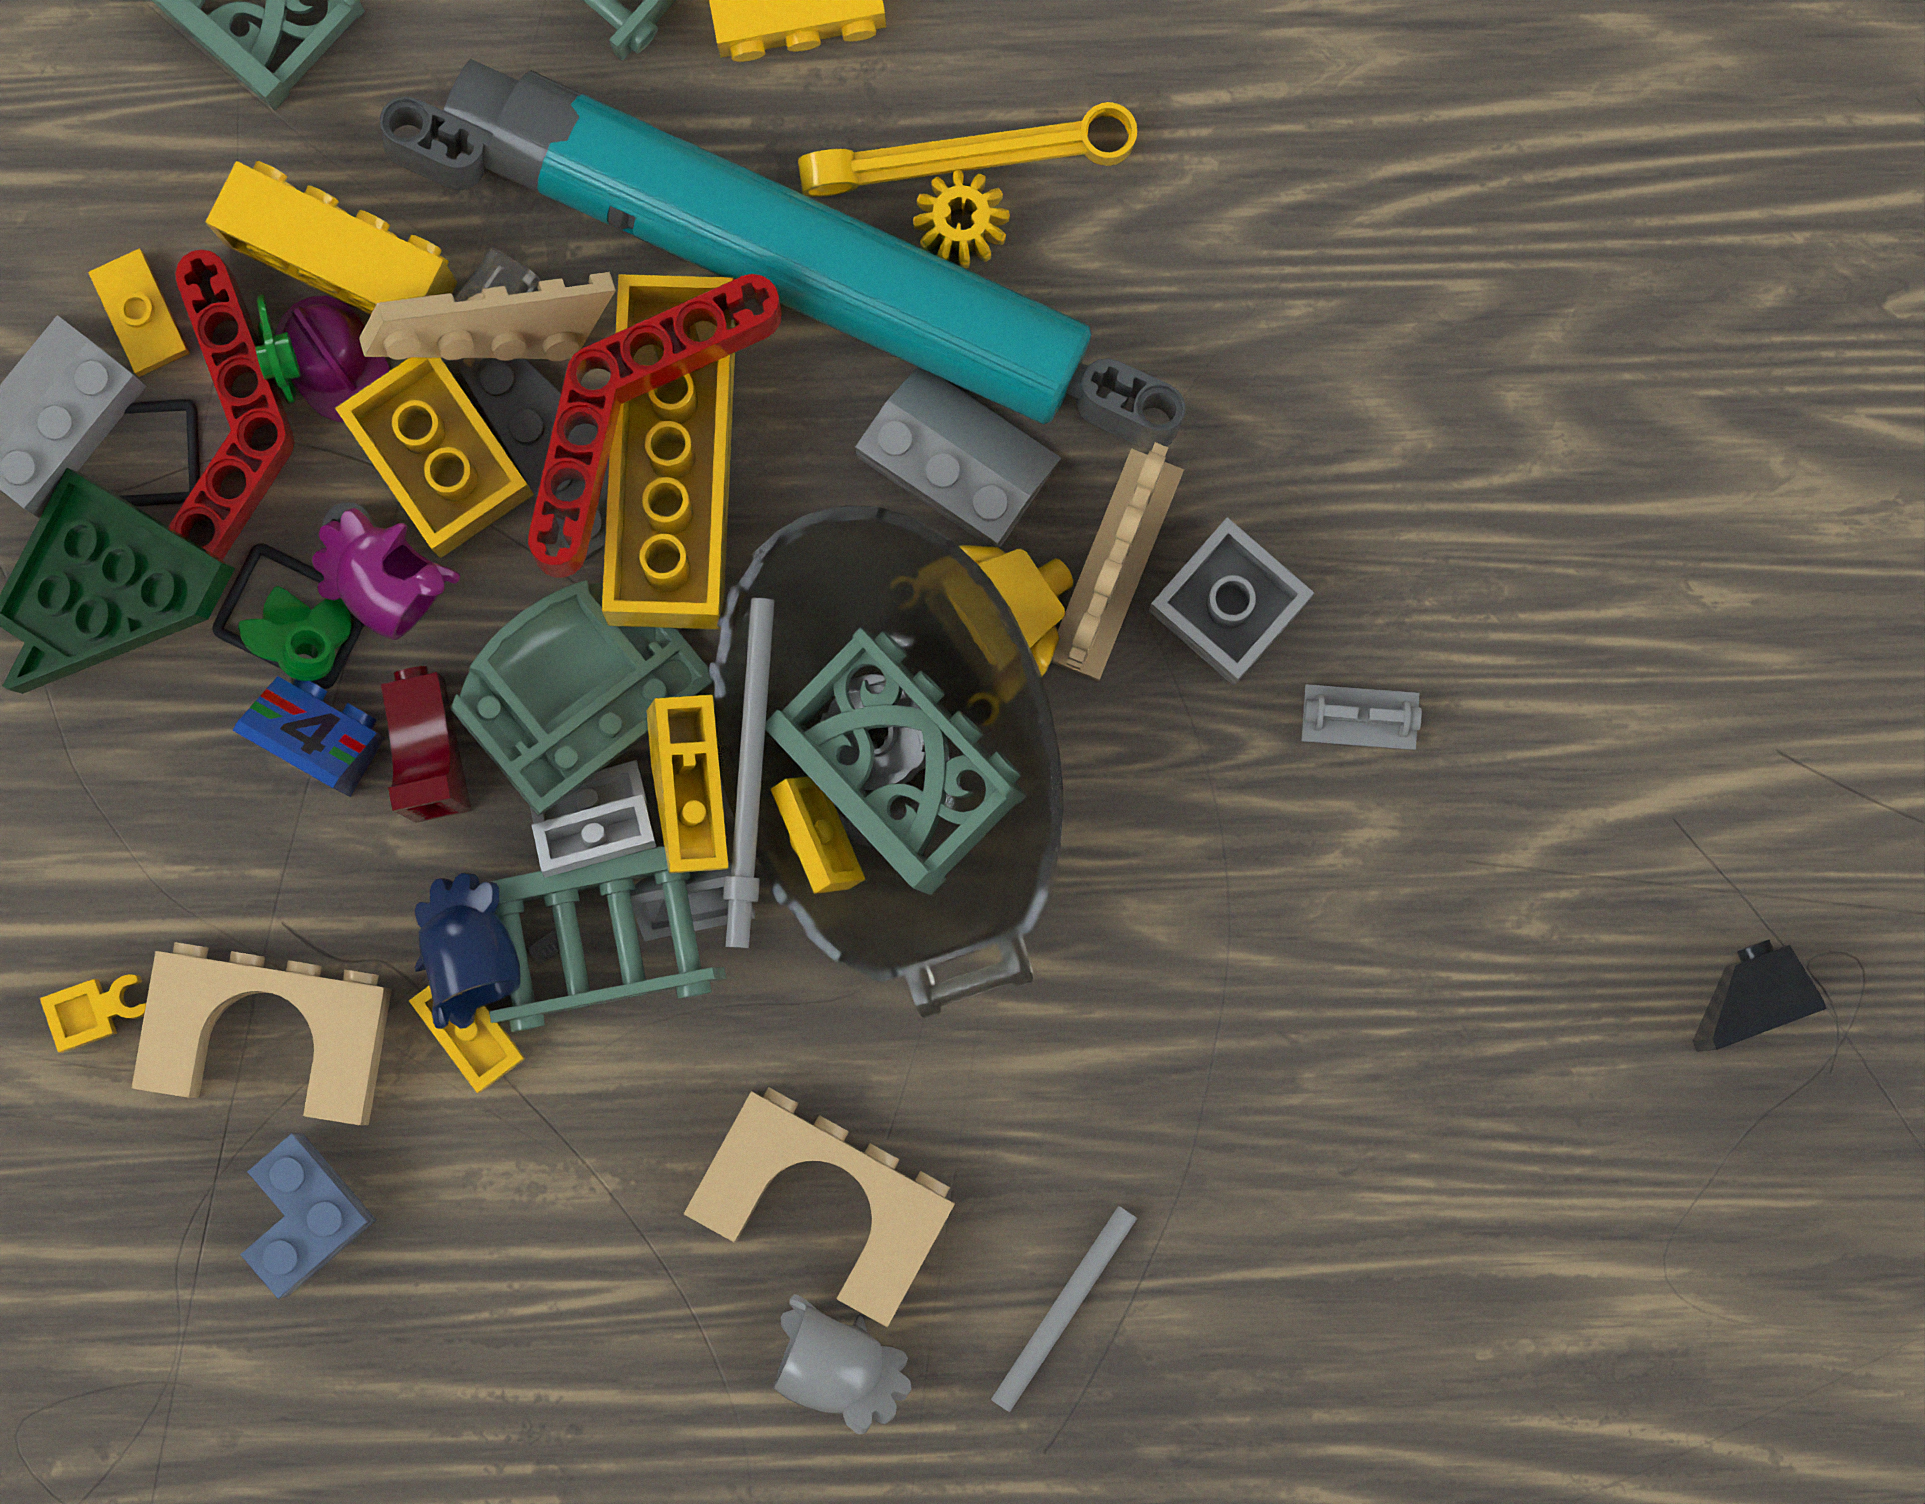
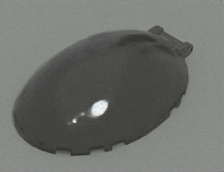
(905, 579)

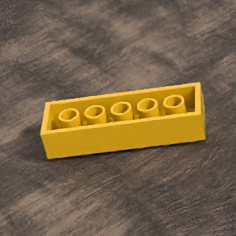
(669, 477)

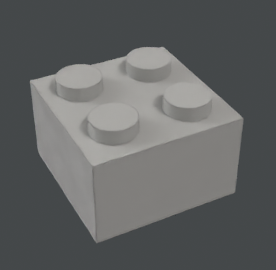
(1230, 601)

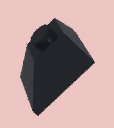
(1757, 996)

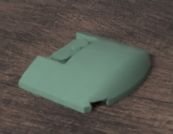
(569, 693)

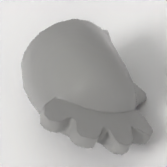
(839, 1368)

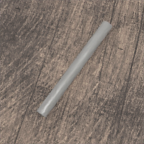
(1064, 1308)

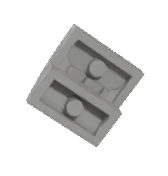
(596, 822)

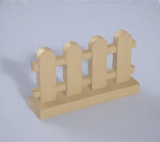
(1116, 562)

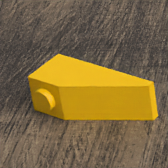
(688, 782)

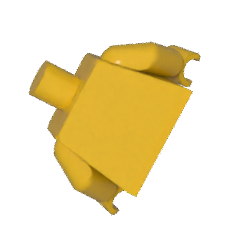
(1029, 593)

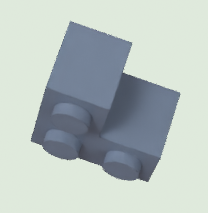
(317, 1211)

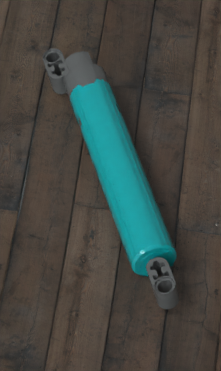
(752, 225)

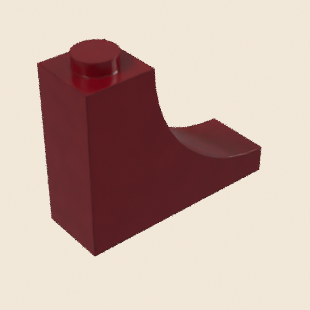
(424, 747)

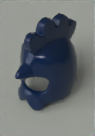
(464, 949)

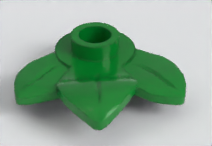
(276, 354)
(294, 629)

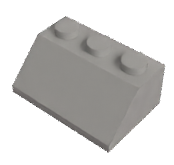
(57, 412)
(957, 456)

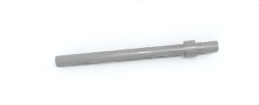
(741, 887)

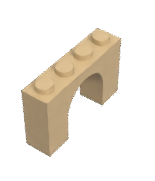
(193, 991)
(903, 1210)

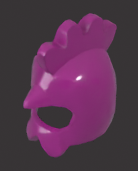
(378, 574)

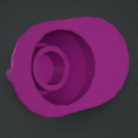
(329, 353)

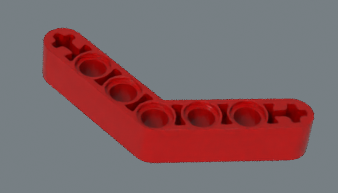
(627, 382)
(243, 414)

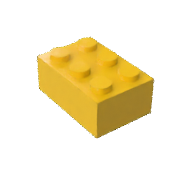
(434, 452)

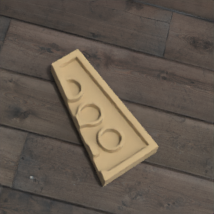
(490, 323)

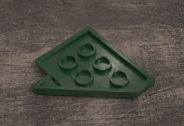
(101, 584)

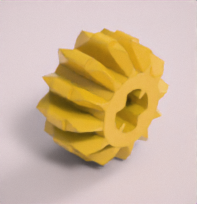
(983, 218)

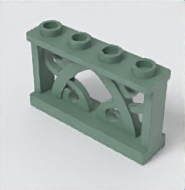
(252, 54)
(819, 750)

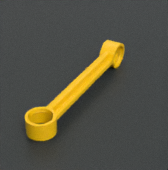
(842, 170)

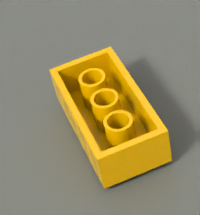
(322, 243)

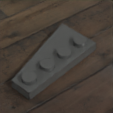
(523, 413)

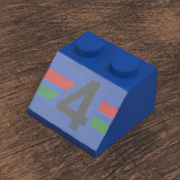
(312, 734)

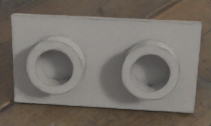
(1361, 717)

